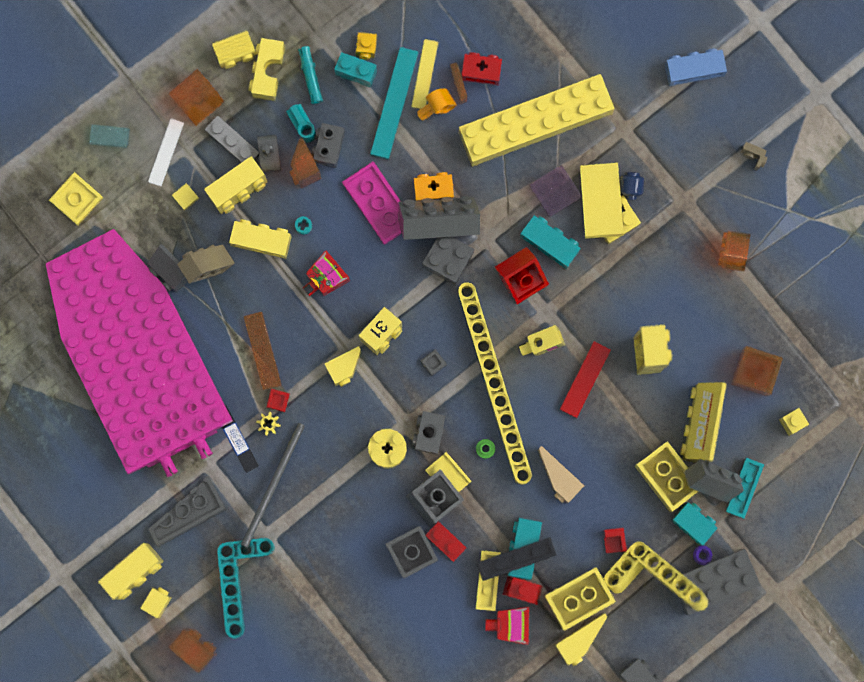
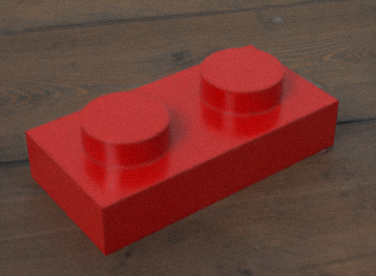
(445, 541)

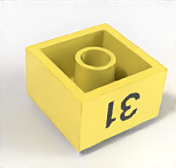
(381, 331)

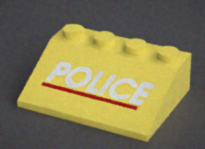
(703, 422)

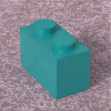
(355, 69)
(694, 523)

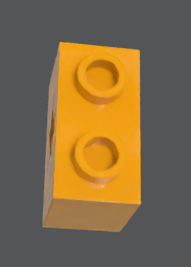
(442, 182)

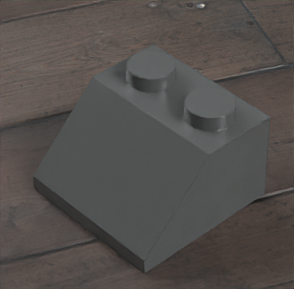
(165, 266)
(434, 498)

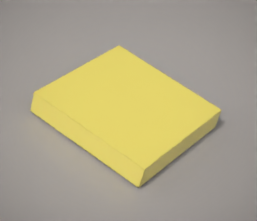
(76, 198)

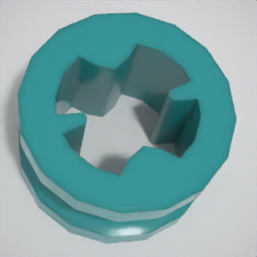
(307, 229)

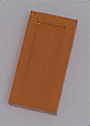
(459, 85)

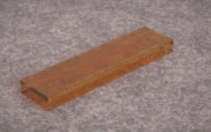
(262, 350)

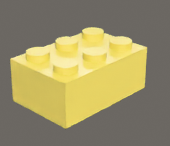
(236, 185)
(666, 476)
(131, 572)
(579, 598)

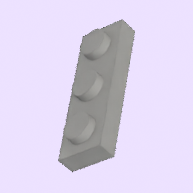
(231, 140)

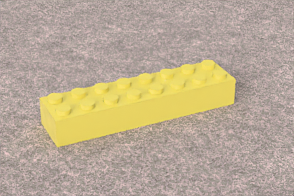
(536, 120)

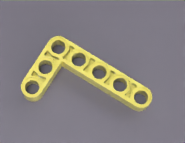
(660, 571)

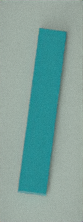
(394, 103)

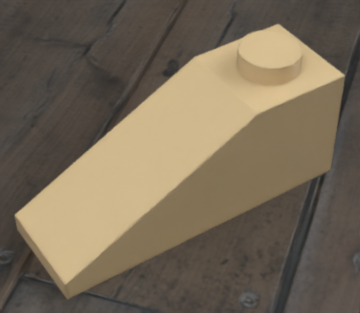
(561, 480)

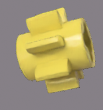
(274, 425)

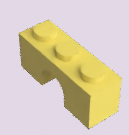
(268, 53)

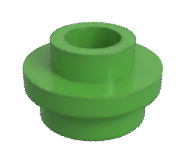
(485, 455)

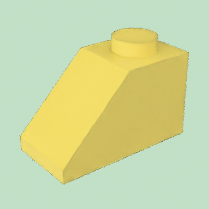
(343, 367)

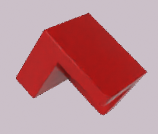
(614, 540)

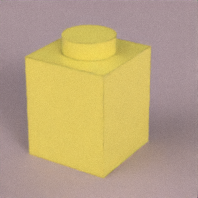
(794, 421)
(156, 602)

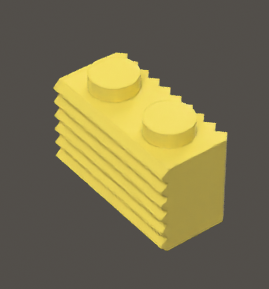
(234, 49)

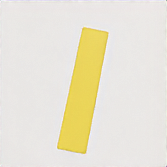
(424, 73)

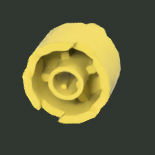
(379, 440)

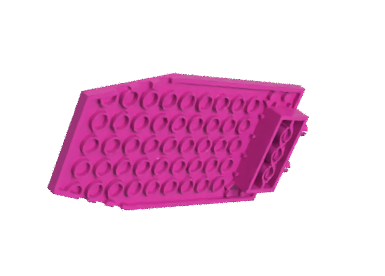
(133, 354)

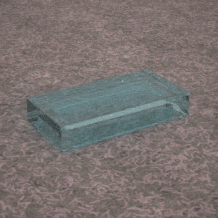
(109, 136)

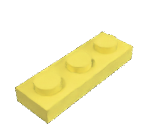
(487, 589)

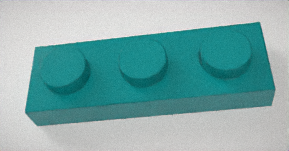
(750, 476)

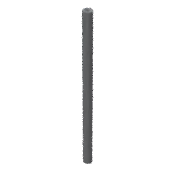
(273, 484)

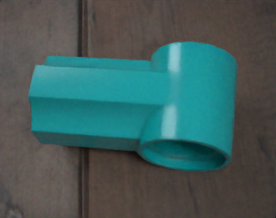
(301, 122)

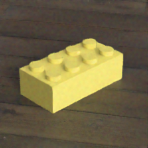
(651, 349)

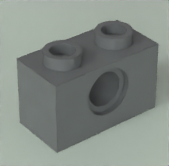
(433, 421)

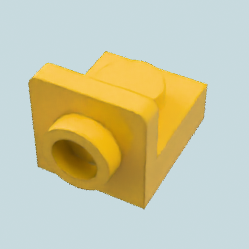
(366, 46)

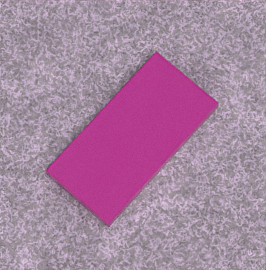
(375, 200)

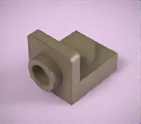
(753, 152)

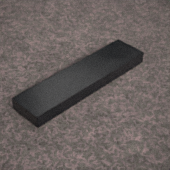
(516, 559)

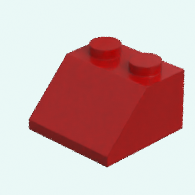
(522, 275)

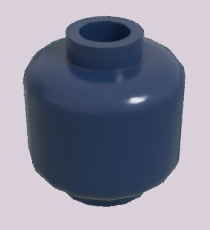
(631, 185)

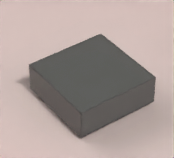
(433, 362)

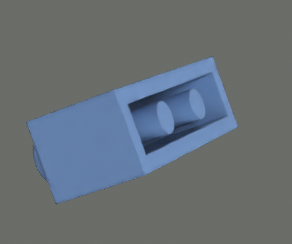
(695, 67)

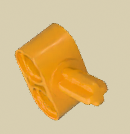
(439, 102)

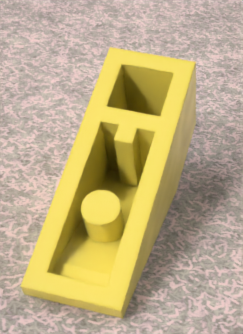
(578, 643)

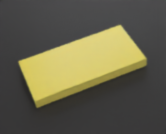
(601, 200)

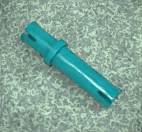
(308, 67)

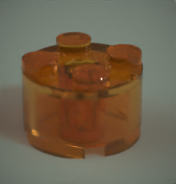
(736, 250)

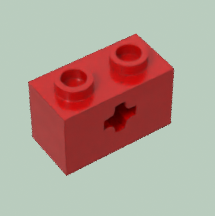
(471, 68)

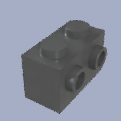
(328, 145)

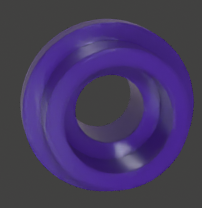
(706, 550)

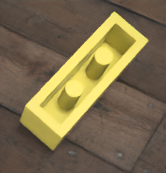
(260, 238)

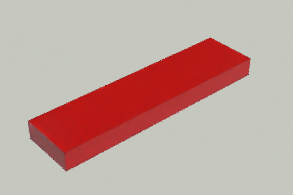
(585, 379)

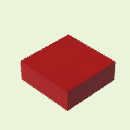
(278, 400)

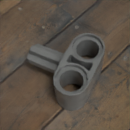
(269, 153)

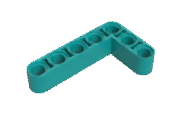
(235, 579)

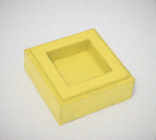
(185, 196)

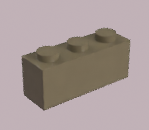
(205, 263)

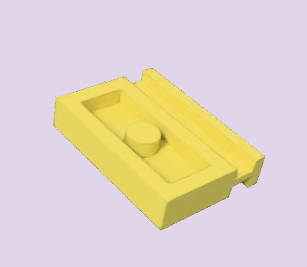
(451, 471)

